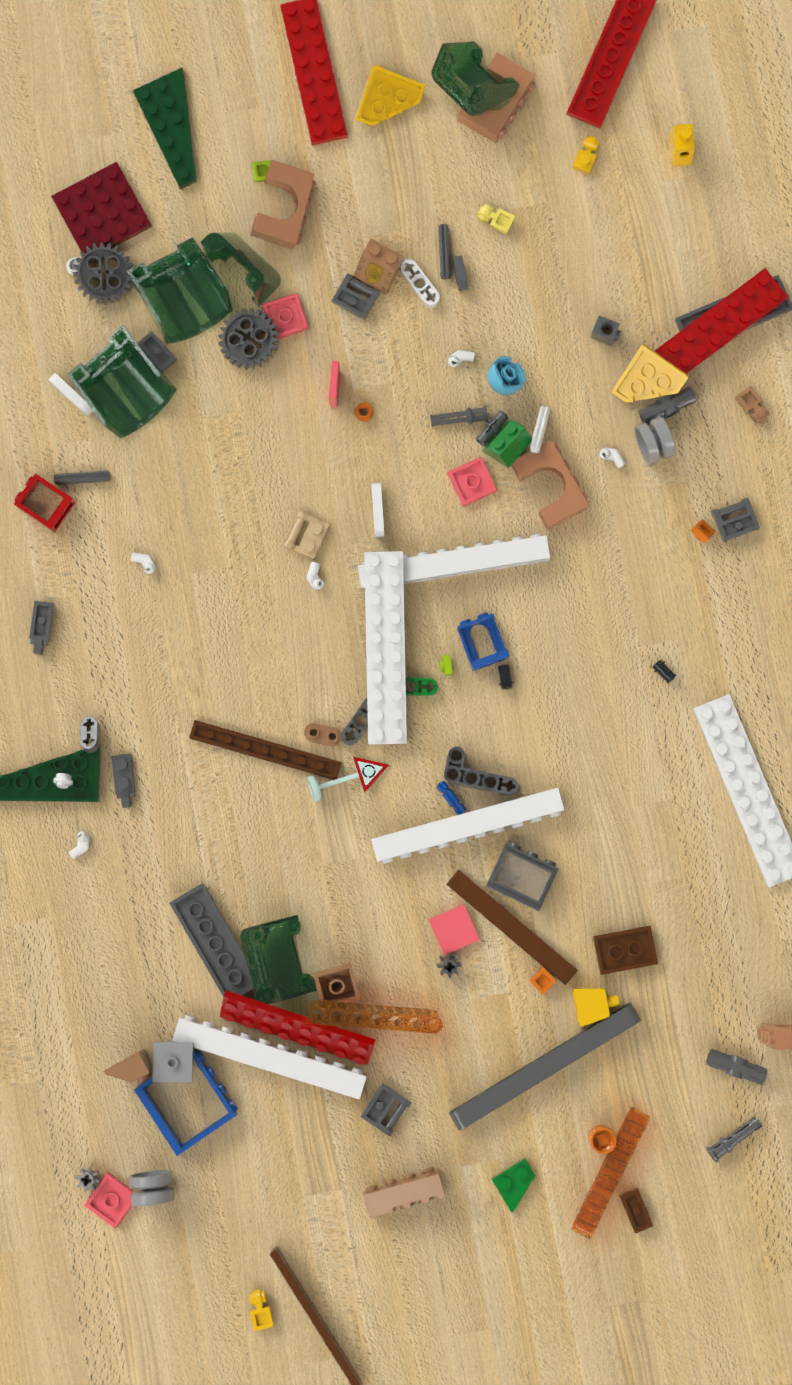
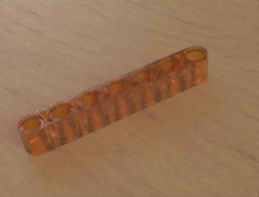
(366, 1011)
(610, 1173)

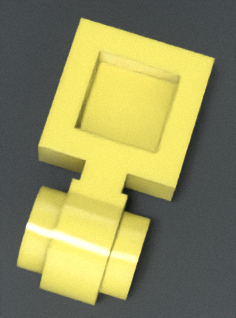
(500, 221)

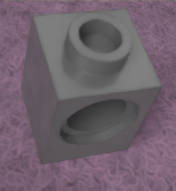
(602, 323)

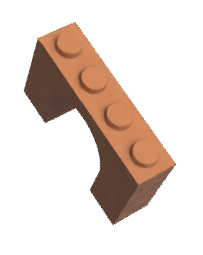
(493, 122)
(298, 184)
(549, 459)
(775, 1036)

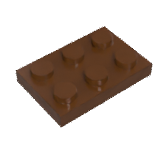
(625, 950)

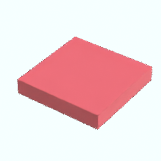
(287, 315)
(334, 384)
(472, 481)
(454, 929)
(110, 1200)

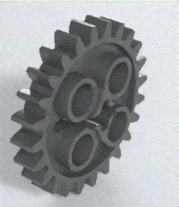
(86, 274)
(259, 325)

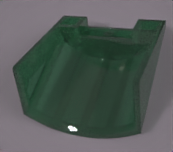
(182, 292)
(123, 384)

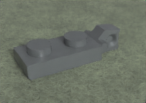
(41, 625)
(123, 778)

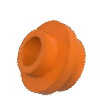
(364, 406)

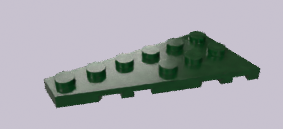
(168, 117)
(37, 783)

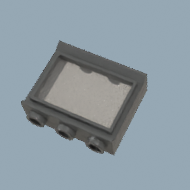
(522, 876)

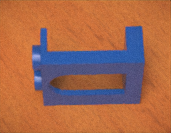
(490, 624)

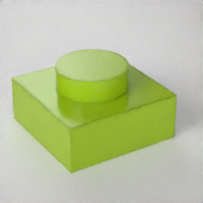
(259, 170)
(445, 665)

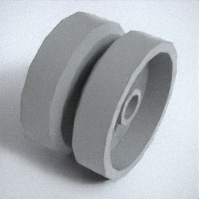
(654, 440)
(151, 1187)

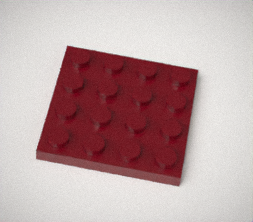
(101, 209)

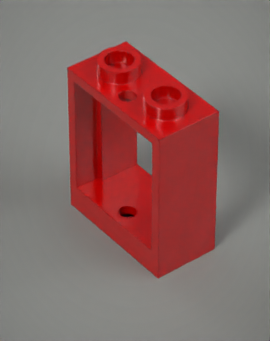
(60, 512)

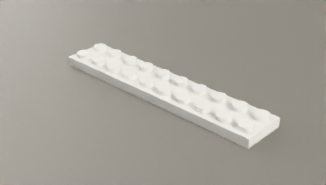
(385, 648)
(747, 788)

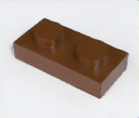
(636, 1210)

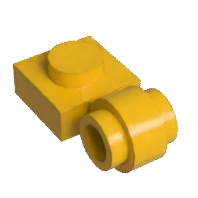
(585, 159)
(261, 1315)

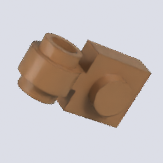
(749, 401)

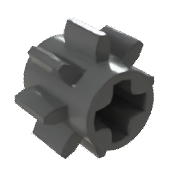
(453, 968)

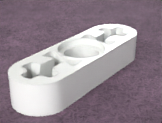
(423, 297)
(70, 394)
(378, 510)

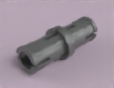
(492, 428)

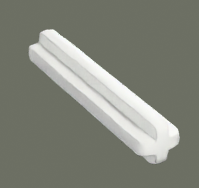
(539, 429)

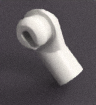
(146, 561)

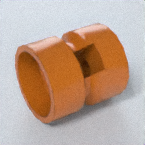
(602, 1139)

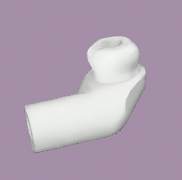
(459, 356)
(613, 455)
(313, 577)
(82, 845)

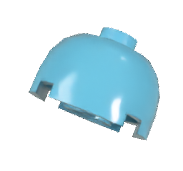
(505, 376)

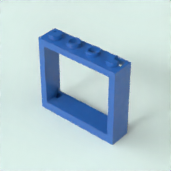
(162, 1122)

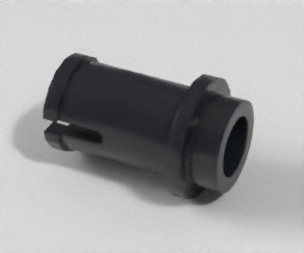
(663, 671)
(505, 677)

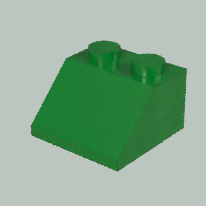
(508, 443)

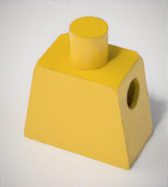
(682, 141)
(592, 1004)

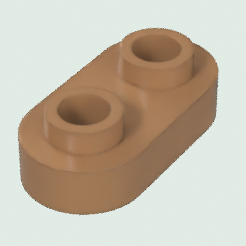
(323, 735)

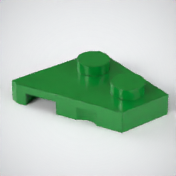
(514, 1183)

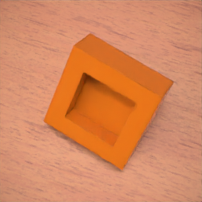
(703, 531)
(542, 980)

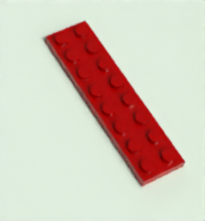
(610, 61)
(313, 71)
(723, 322)
(296, 1028)

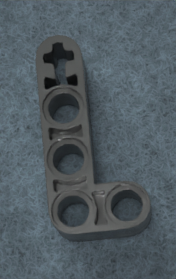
(481, 776)

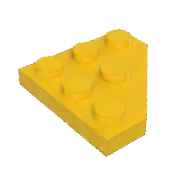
(387, 96)
(649, 377)

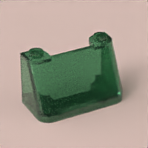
(466, 82)
(261, 277)
(274, 961)

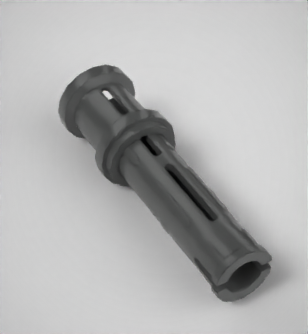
(436, 419)
(726, 1144)

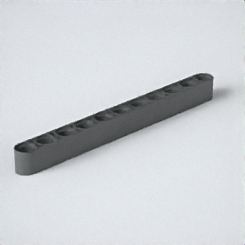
(544, 1066)

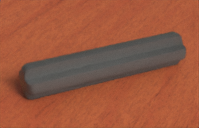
(444, 251)
(81, 477)

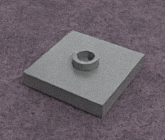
(173, 1062)

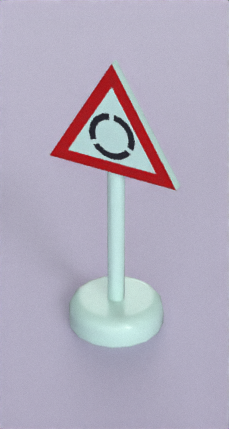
(367, 772)

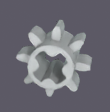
(83, 1182)

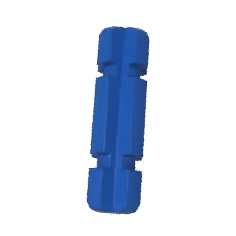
(451, 798)

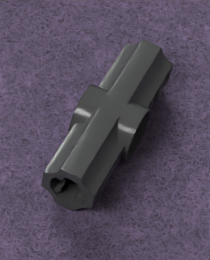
(668, 405)
(736, 1066)

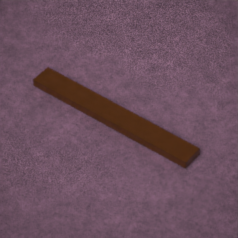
(265, 750)
(512, 927)
(315, 1317)

